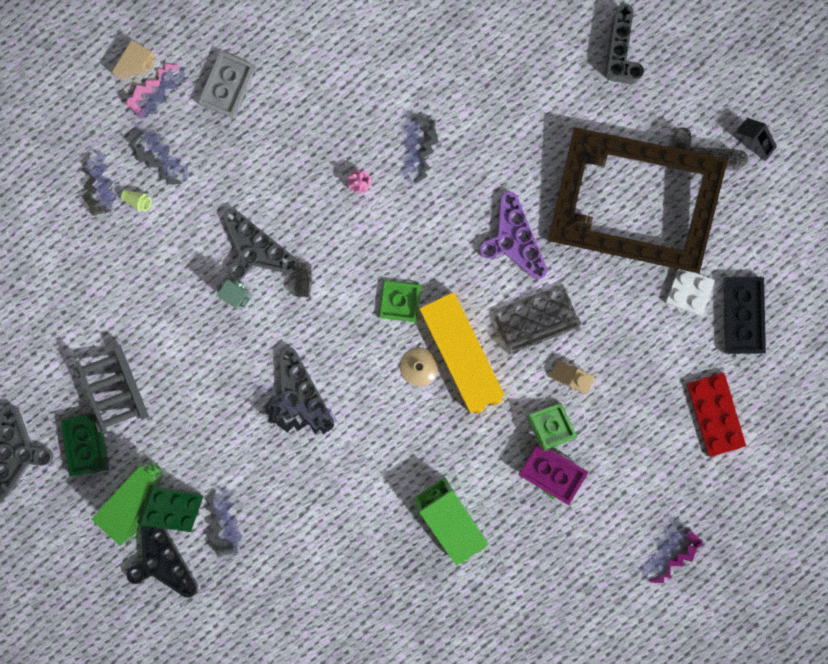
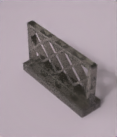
(546, 332)

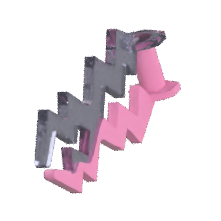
(161, 84)

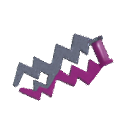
(666, 561)

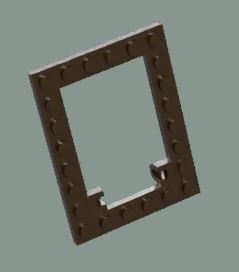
(592, 148)

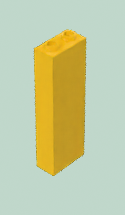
(462, 353)

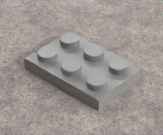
(227, 85)

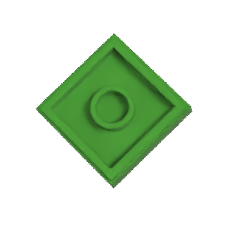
(400, 301)
(551, 426)

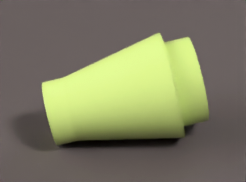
(139, 201)

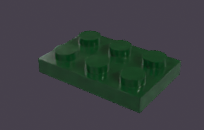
(84, 445)
(170, 509)

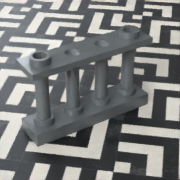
(123, 375)

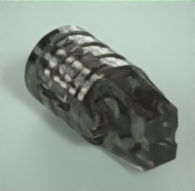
(303, 281)

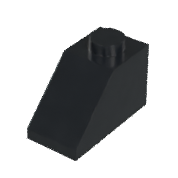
(757, 138)

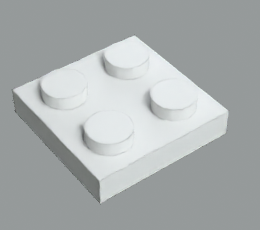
(690, 291)

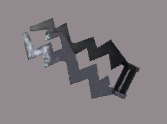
(308, 417)

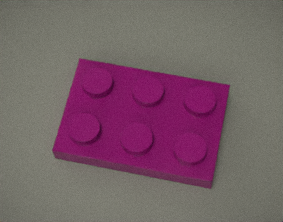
(553, 474)

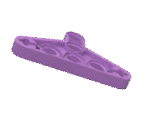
(518, 248)

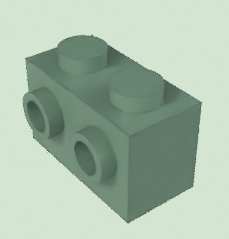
(234, 294)

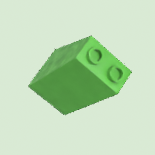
(122, 510)
(450, 521)

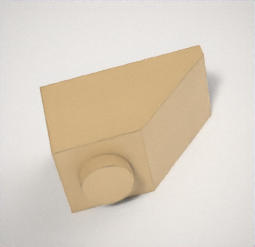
(134, 61)
(572, 377)

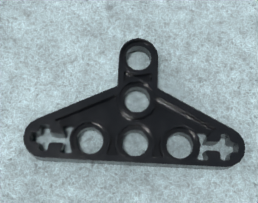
(165, 571)

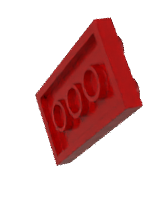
(716, 414)

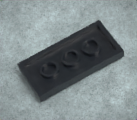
(744, 315)

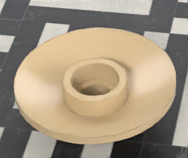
(416, 356)

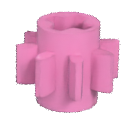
(359, 181)

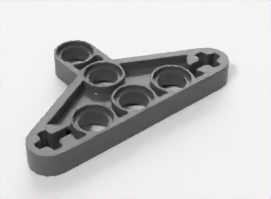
(247, 243)
(292, 385)
(20, 440)

